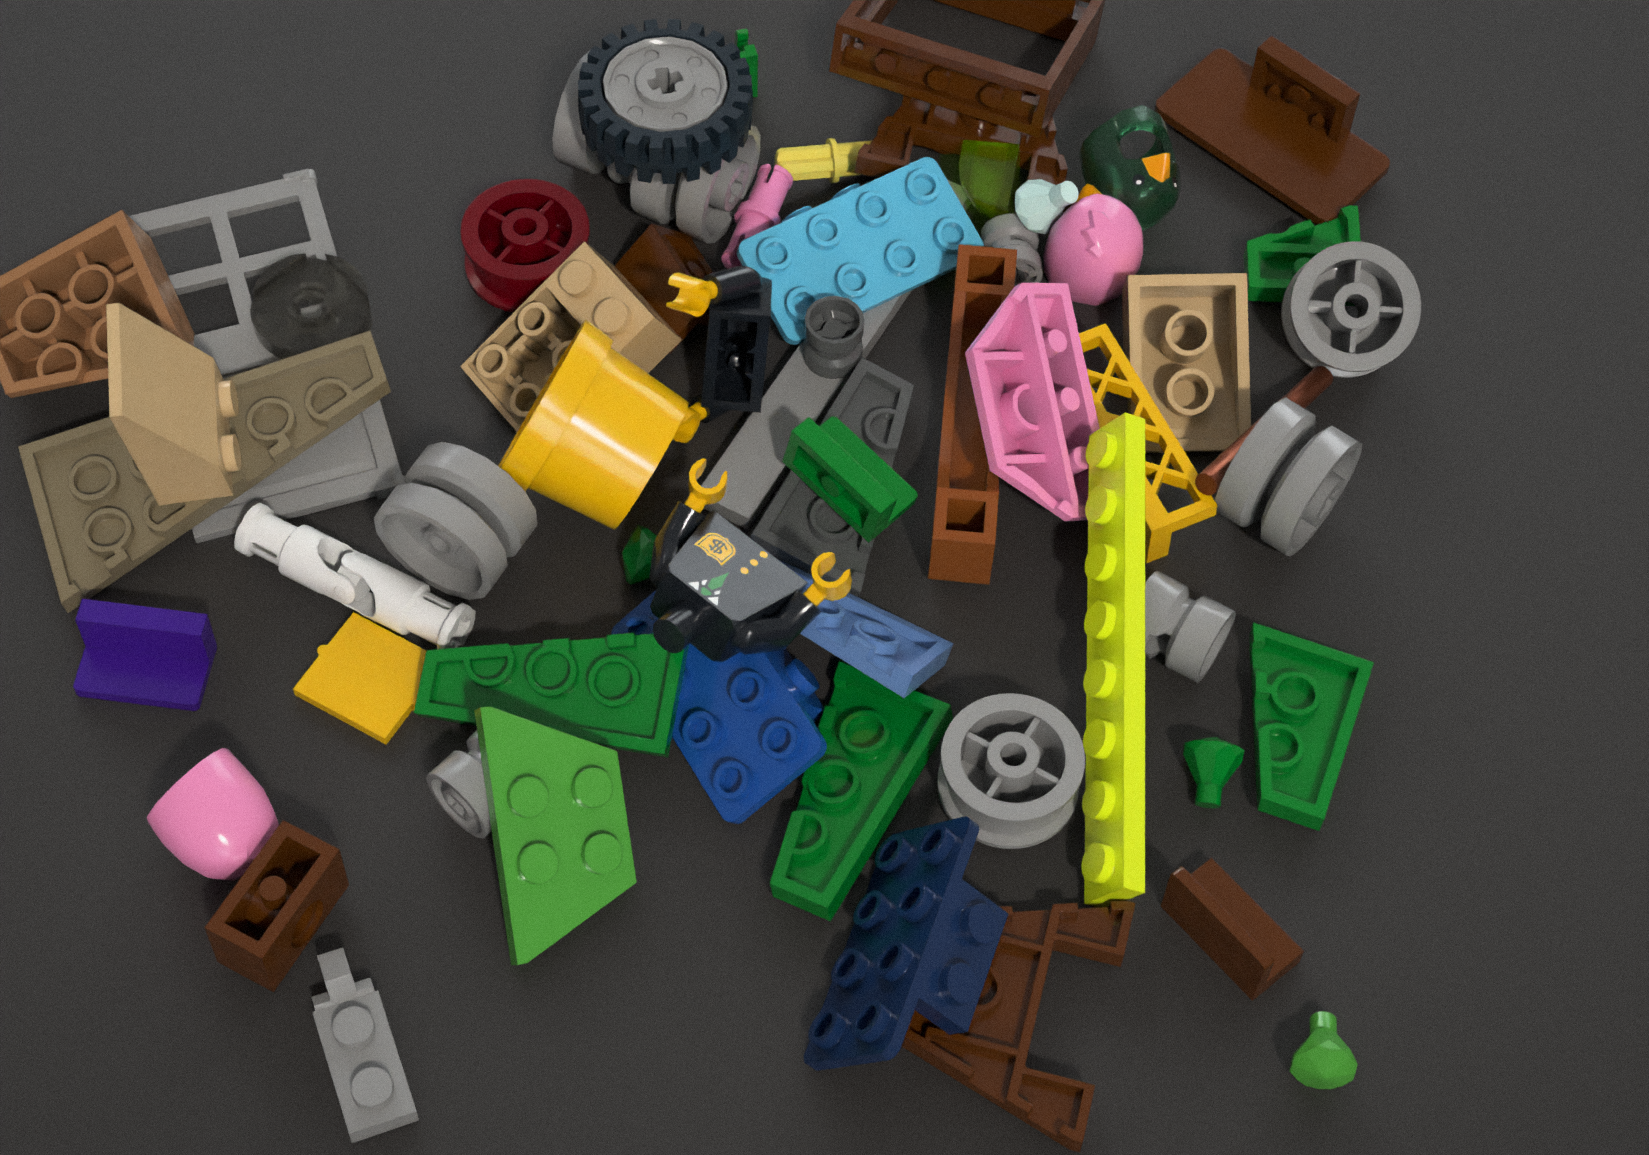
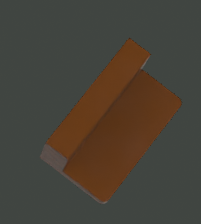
(652, 262)
(1230, 927)

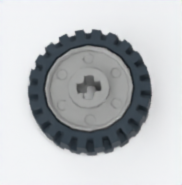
(665, 101)

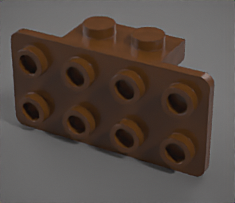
(1278, 126)

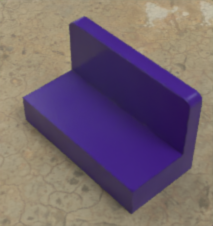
(144, 655)

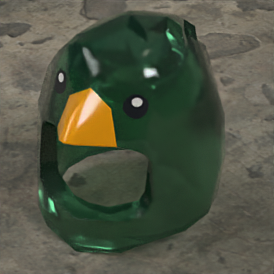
(1143, 184)

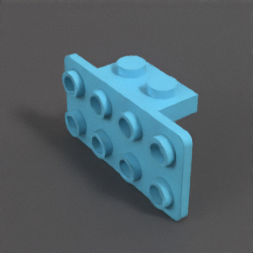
(861, 244)

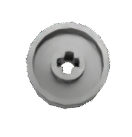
(702, 206)
(1287, 476)
(456, 520)

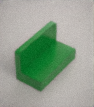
(848, 476)

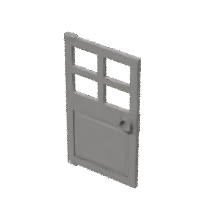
(349, 462)

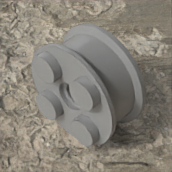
(1378, 287)
(1011, 769)

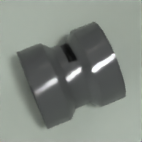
(833, 337)

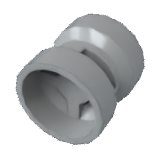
(1010, 233)

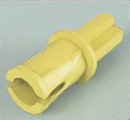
(820, 161)

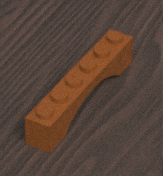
(965, 486)

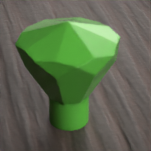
(1323, 1057)

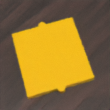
(365, 678)

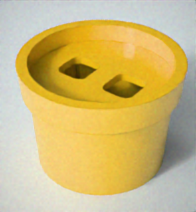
(594, 431)

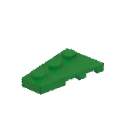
(1301, 721)

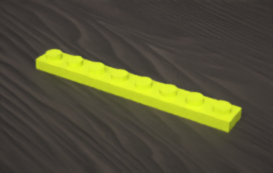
(1115, 664)

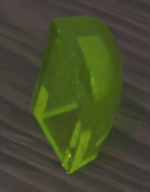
(990, 176)

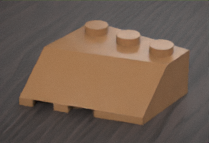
(58, 300)

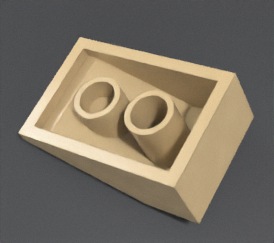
(1191, 354)
(170, 410)

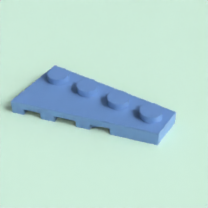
(876, 641)

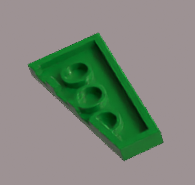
(599, 689)
(855, 788)

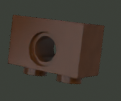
(277, 905)

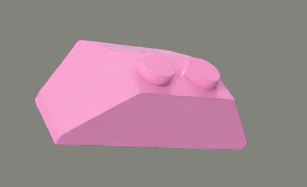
(1035, 397)

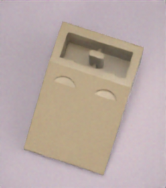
(529, 344)

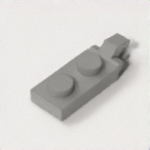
(360, 1052)

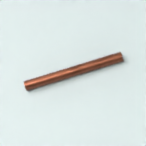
(1302, 394)

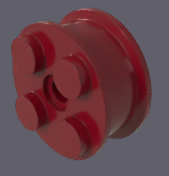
(519, 237)

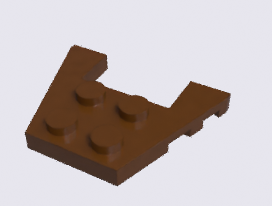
(944, 132)
(998, 1040)

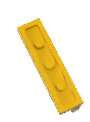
(1158, 522)

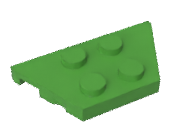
(553, 828)

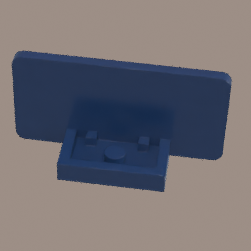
(914, 945)

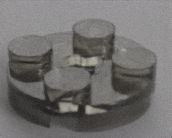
(296, 280)

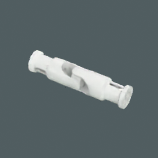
(348, 575)

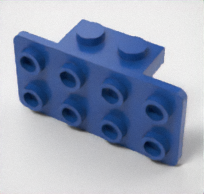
(742, 721)

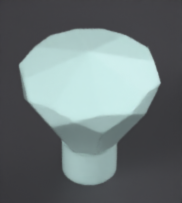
(1042, 203)

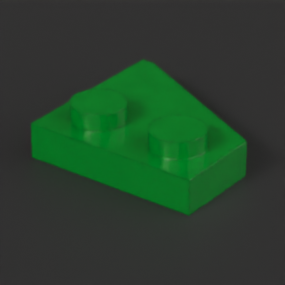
(1277, 257)

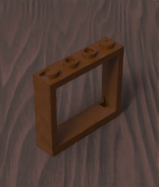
(961, 78)

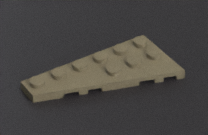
(102, 514)

